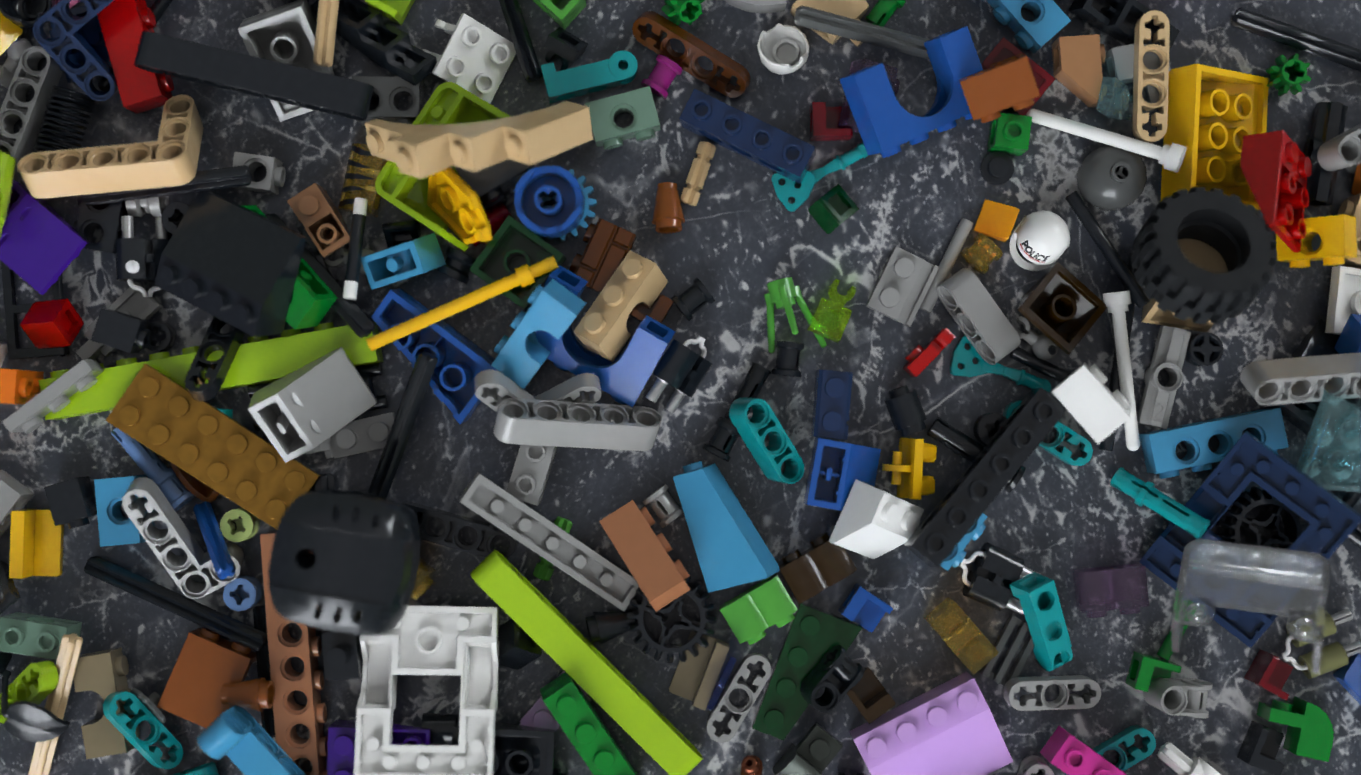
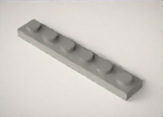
(549, 541)

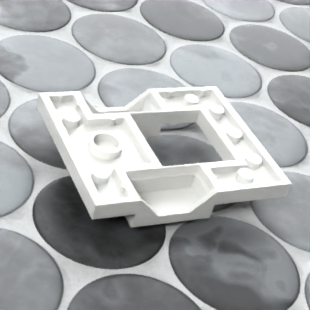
(430, 643)

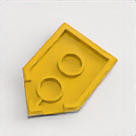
(458, 206)

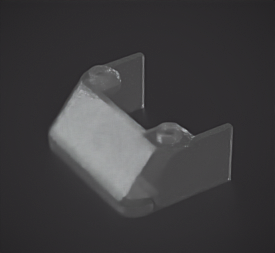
(1252, 581)

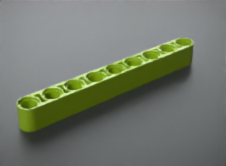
(586, 665)

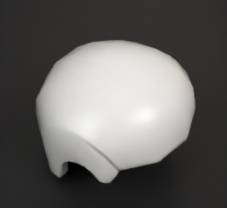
(783, 49)

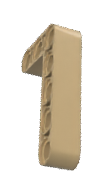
(122, 167)

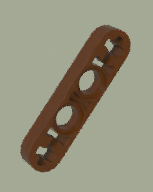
(689, 58)

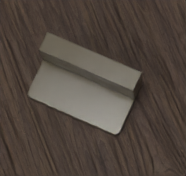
(699, 674)

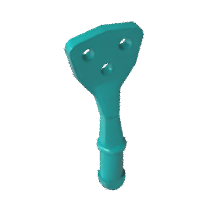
(812, 177)
(969, 369)

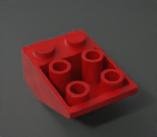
(1278, 181)

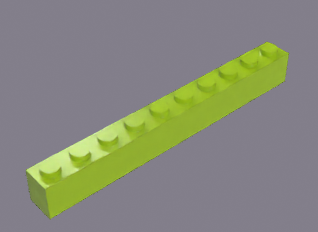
(254, 363)

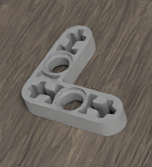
(579, 388)

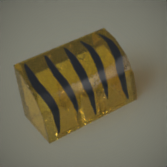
(361, 179)

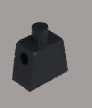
(342, 655)

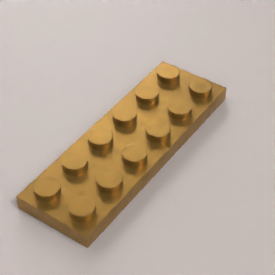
(210, 446)

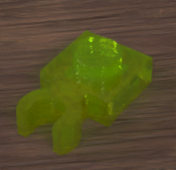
(831, 315)

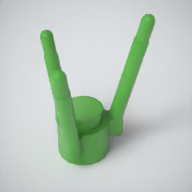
(783, 294)

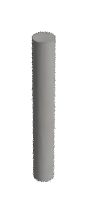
(947, 263)

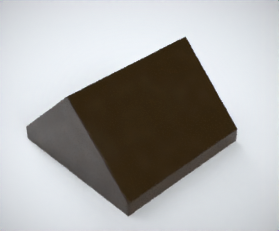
(1061, 307)

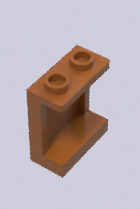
(199, 674)

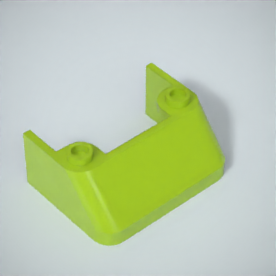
(445, 106)

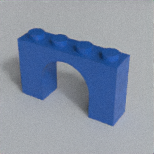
(886, 123)
(630, 369)

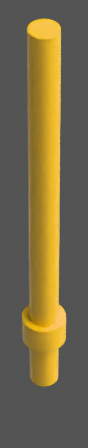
(523, 276)

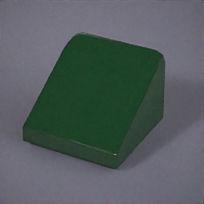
(833, 209)

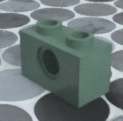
(638, 104)
(34, 634)

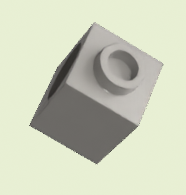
(274, 176)

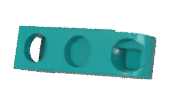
(589, 78)
(1044, 620)

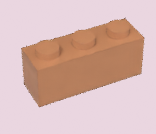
(646, 554)

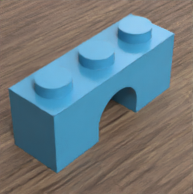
(551, 311)

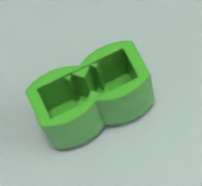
(759, 609)

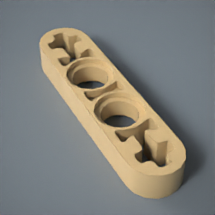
(1158, 77)

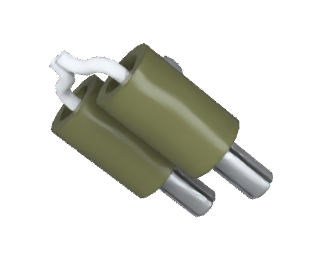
(1333, 655)

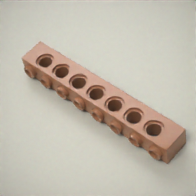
(287, 680)

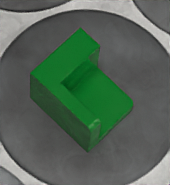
(1146, 667)

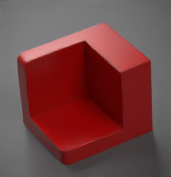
(52, 323)

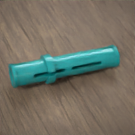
(1148, 495)

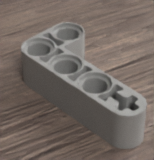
(175, 536)

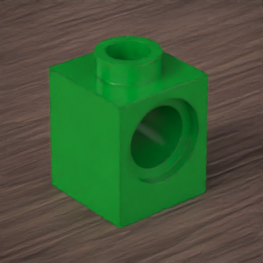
(1010, 134)

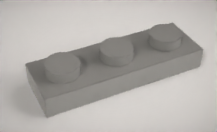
(53, 397)

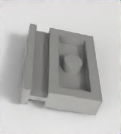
(902, 286)

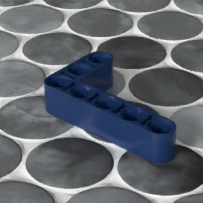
(71, 39)

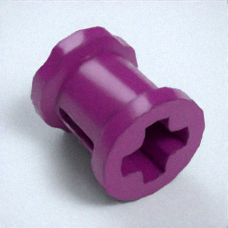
(662, 76)

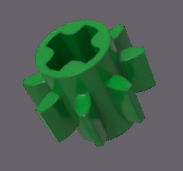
(682, 10)
(1296, 70)

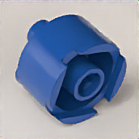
(548, 182)

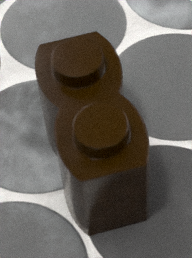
(816, 568)

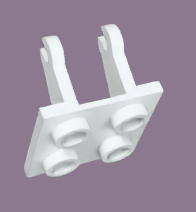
(473, 57)

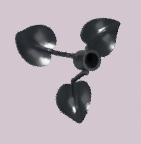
(26, 718)

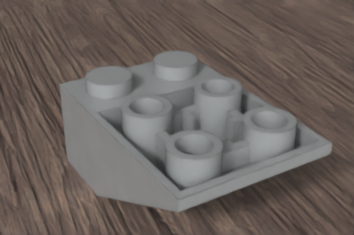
(311, 404)

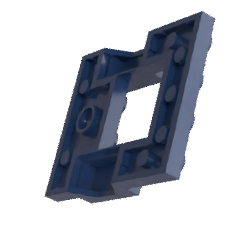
(1254, 461)

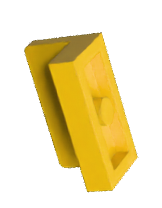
(35, 544)

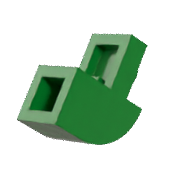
(1308, 729)

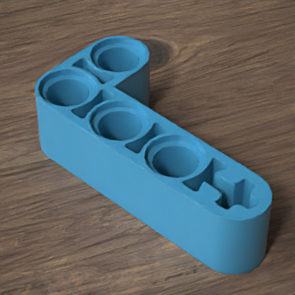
(246, 745)

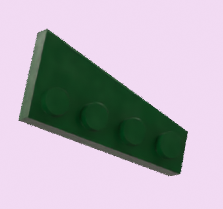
(806, 643)

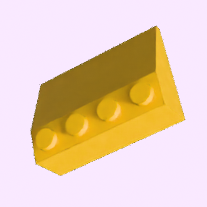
(1210, 116)

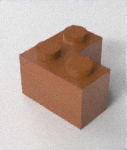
(1000, 87)

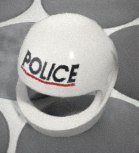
(1040, 239)

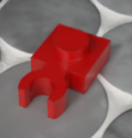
(921, 357)

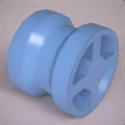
(250, 592)

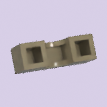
(104, 674)

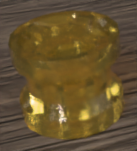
(981, 253)

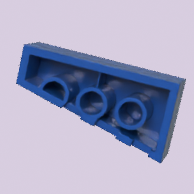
(456, 355)

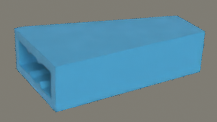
(720, 530)

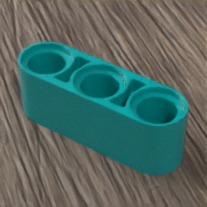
(779, 447)

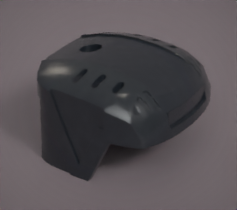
(353, 566)

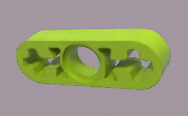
(32, 684)

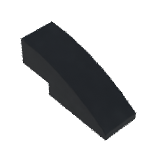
(1117, 18)

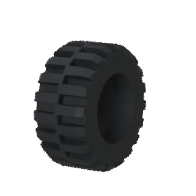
(1224, 225)

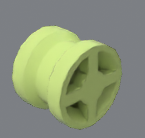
(246, 525)

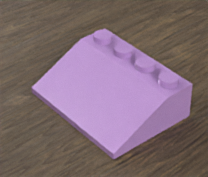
(935, 734)

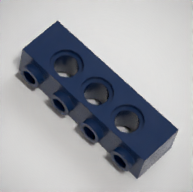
(747, 136)

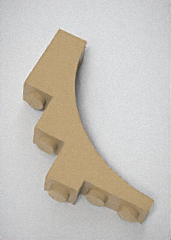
(478, 145)

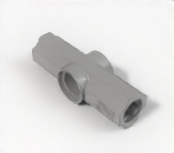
(1167, 355)

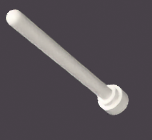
(1169, 155)
(1117, 305)

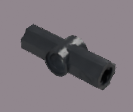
(1327, 123)

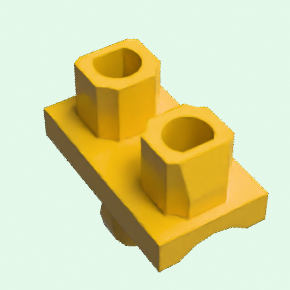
(908, 468)

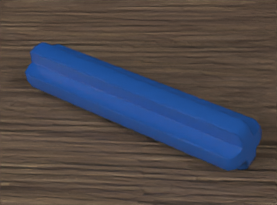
(214, 540)

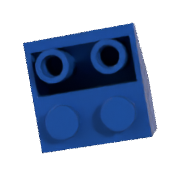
(835, 469)

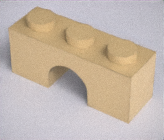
(605, 323)

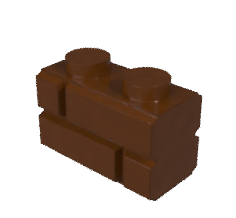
(603, 253)

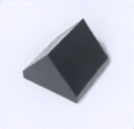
(401, 231)

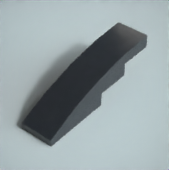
(381, 42)

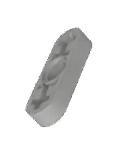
(1065, 699)
(718, 713)

